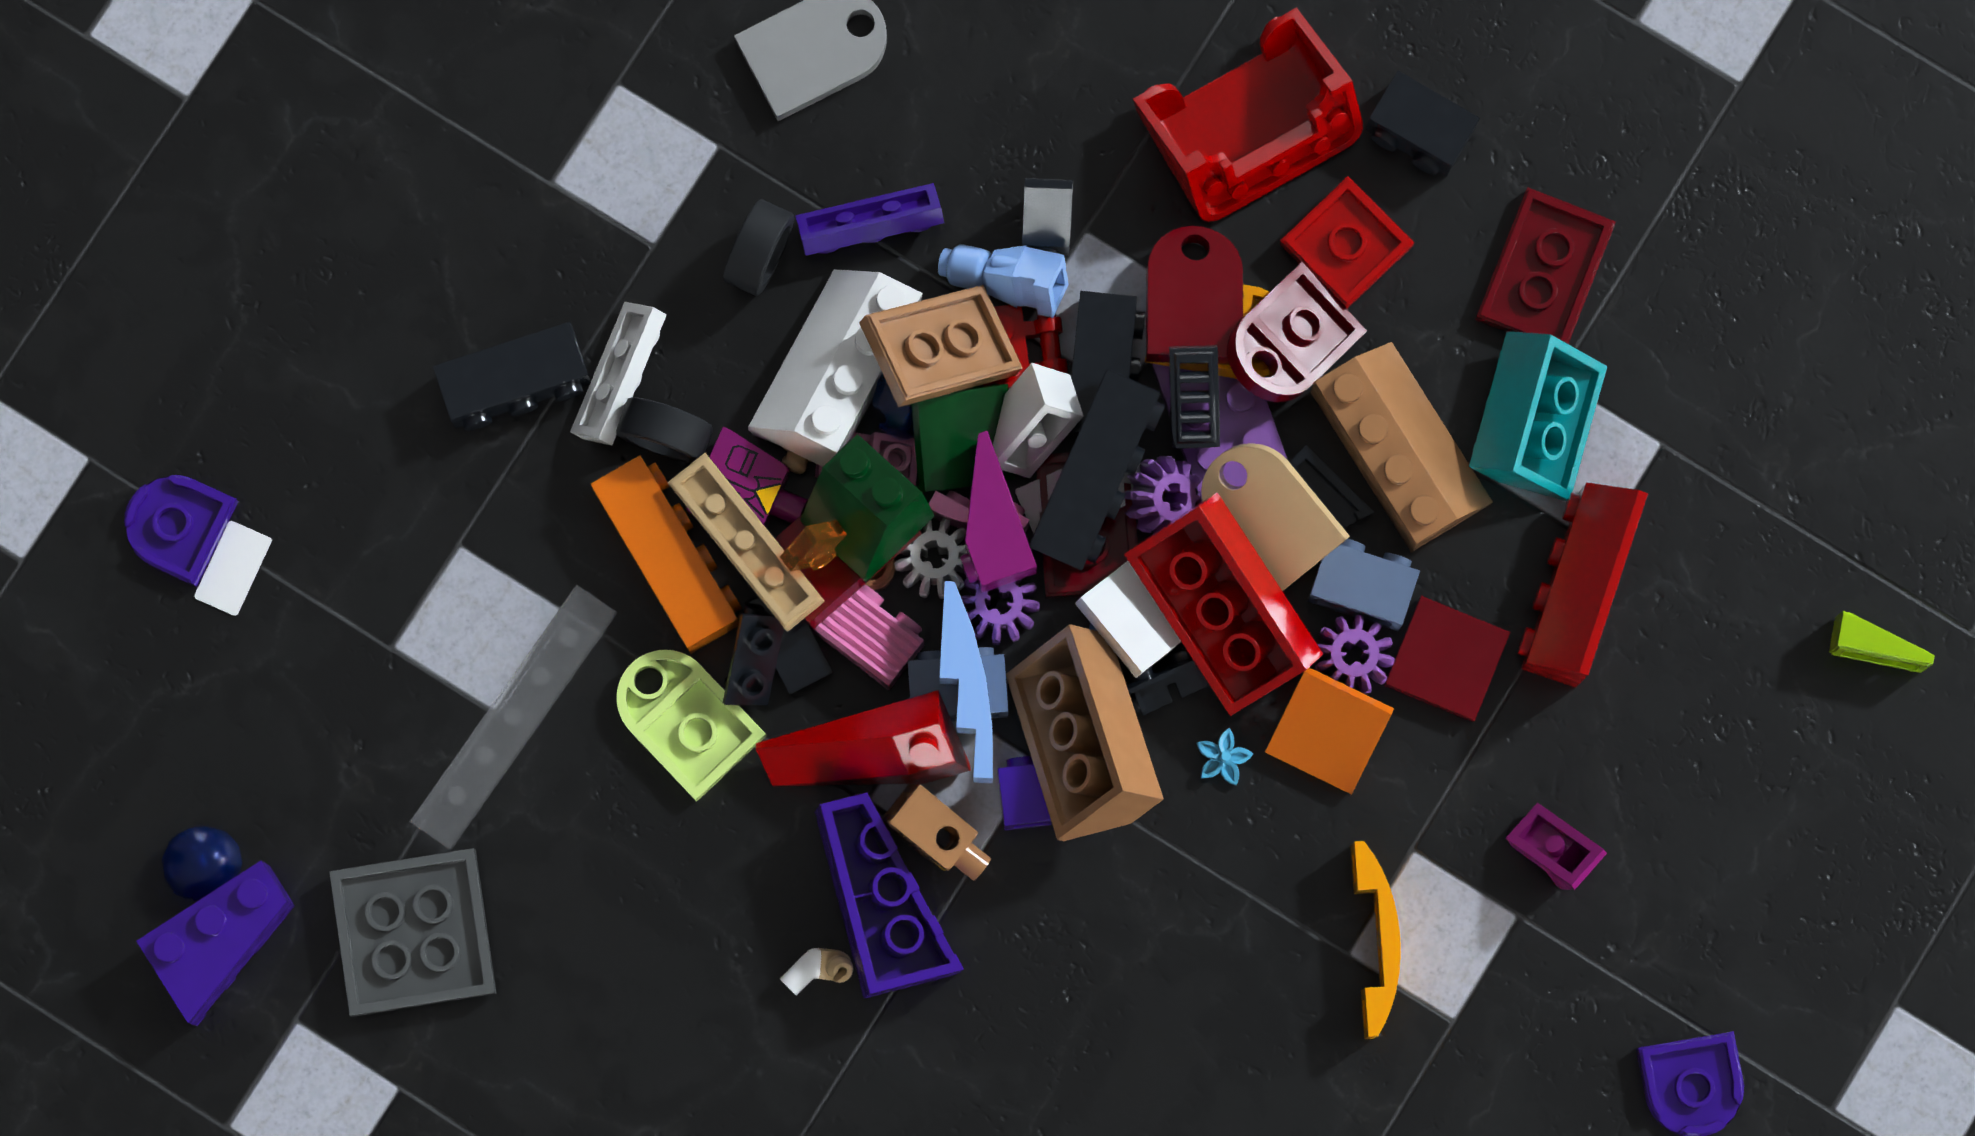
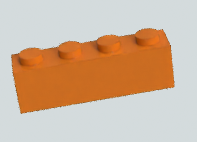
(666, 554)

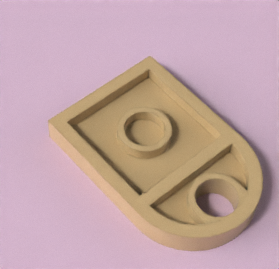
(1275, 511)

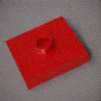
(1347, 242)

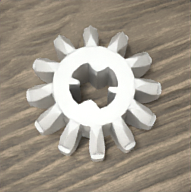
(923, 570)

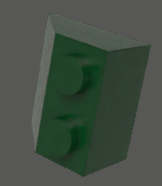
(870, 503)

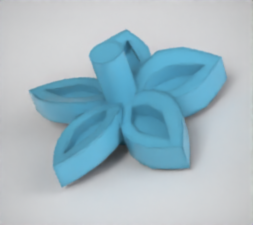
(1223, 757)

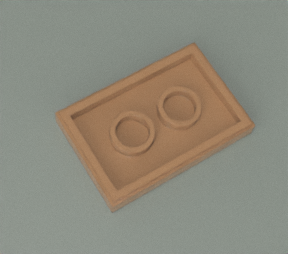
(940, 345)

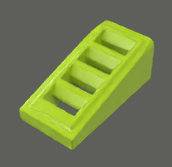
(1866, 642)

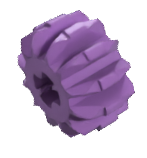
(1147, 492)
(991, 618)
(1349, 639)

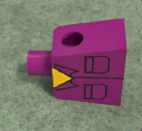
(756, 478)

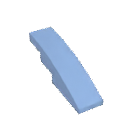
(963, 667)

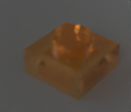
(814, 546)

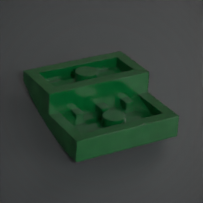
(948, 434)

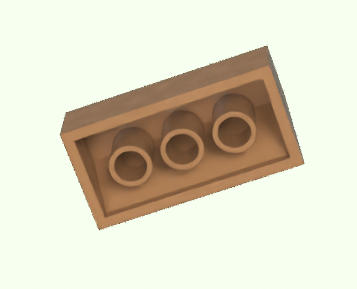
(1400, 445)
(1083, 734)

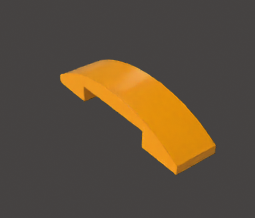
(1370, 878)

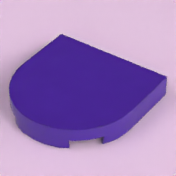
(177, 525)
(1693, 1083)

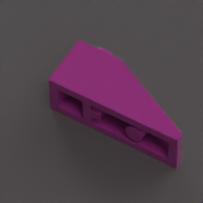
(994, 533)

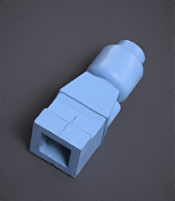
(1010, 274)

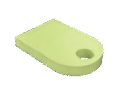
(686, 721)

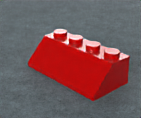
(1582, 582)
(1224, 604)

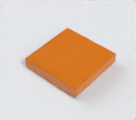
(1329, 730)

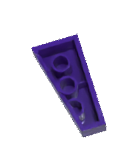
(883, 912)

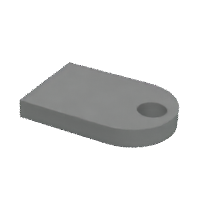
(810, 52)

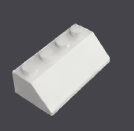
(829, 368)

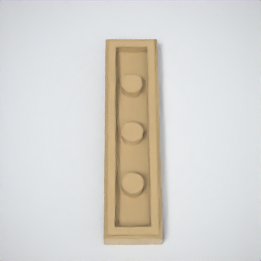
(745, 541)

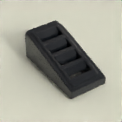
(1194, 438)

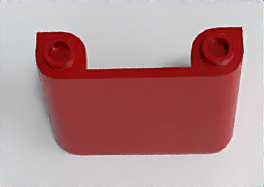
(1256, 120)

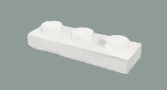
(618, 372)

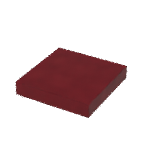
(1447, 658)

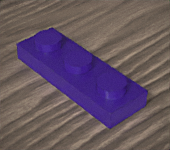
(869, 219)

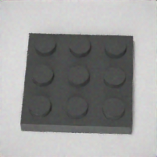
(412, 932)

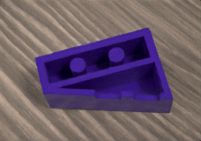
(215, 938)

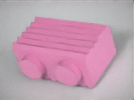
(872, 636)

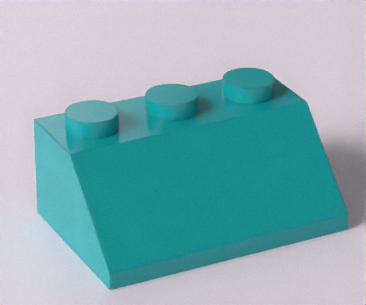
(1538, 414)

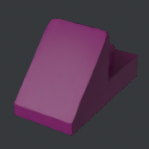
(1555, 847)

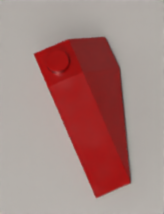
(884, 745)

